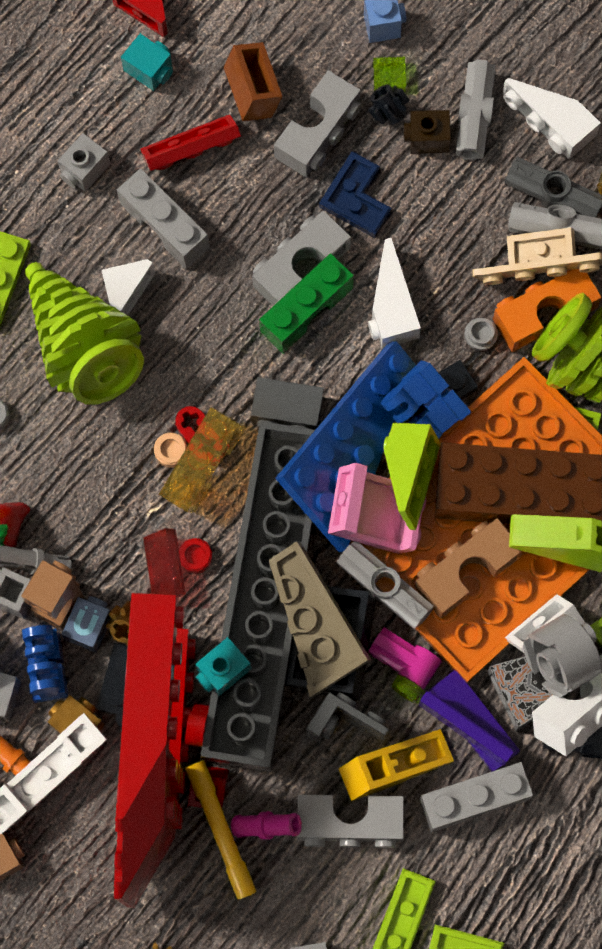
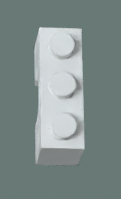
(567, 722)

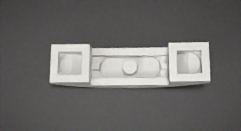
(48, 770)

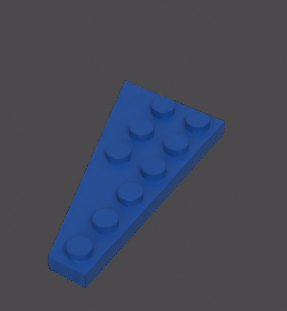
(346, 436)

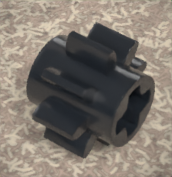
(388, 104)

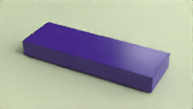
(459, 695)
(466, 728)

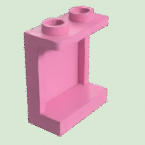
(368, 511)

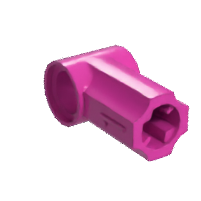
(408, 660)

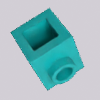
(148, 62)
(222, 667)

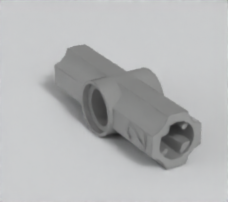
(475, 110)
(531, 219)
(401, 599)

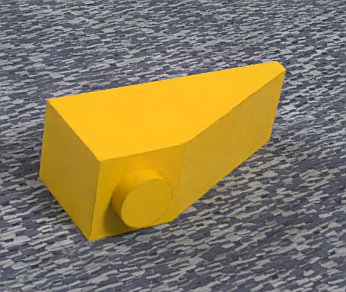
(395, 764)

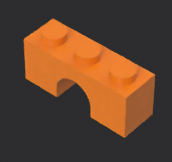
(518, 316)

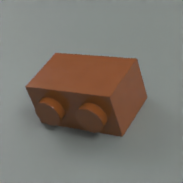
(252, 81)

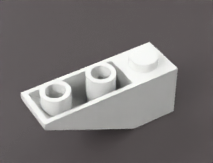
(557, 117)

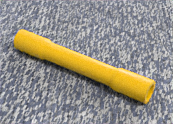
(235, 866)

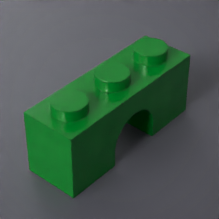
(292, 313)

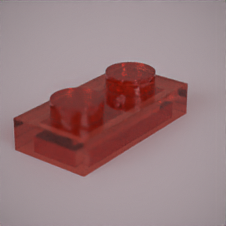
(164, 563)

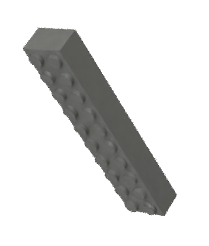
(247, 716)

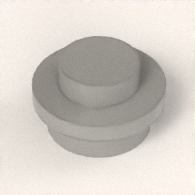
(480, 334)

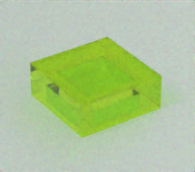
(389, 72)

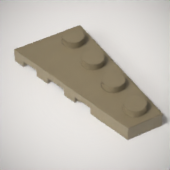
(320, 629)

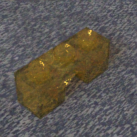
(207, 448)

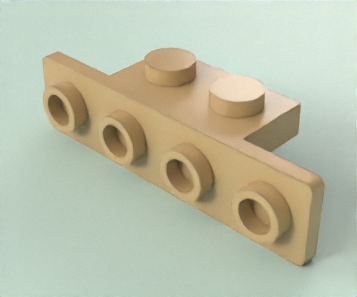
(540, 253)

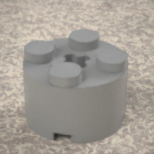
(563, 654)

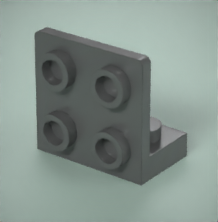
(326, 719)

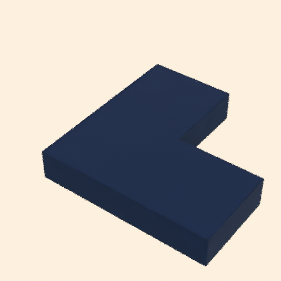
(348, 199)

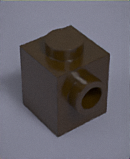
(428, 131)

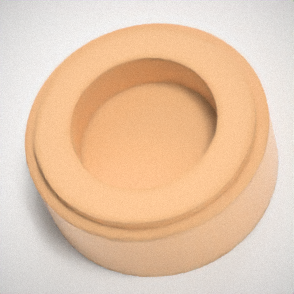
(169, 449)

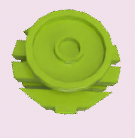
(83, 340)
(581, 360)

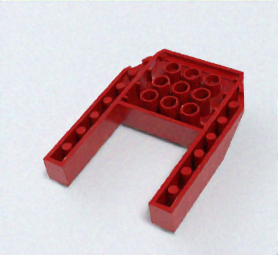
(151, 741)

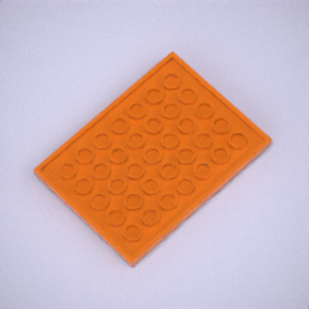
(509, 414)

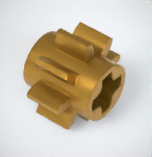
(120, 622)

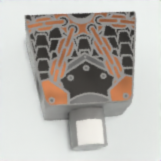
(518, 690)

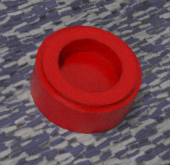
(195, 555)

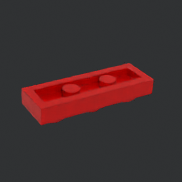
(190, 143)

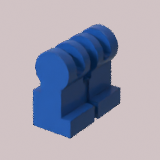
(426, 388)
(45, 663)

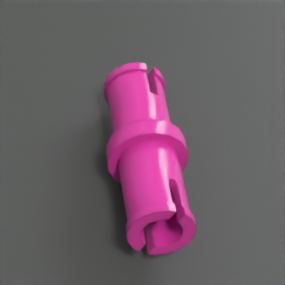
(266, 825)

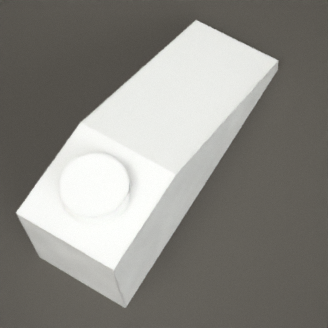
(392, 307)

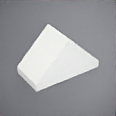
(127, 283)

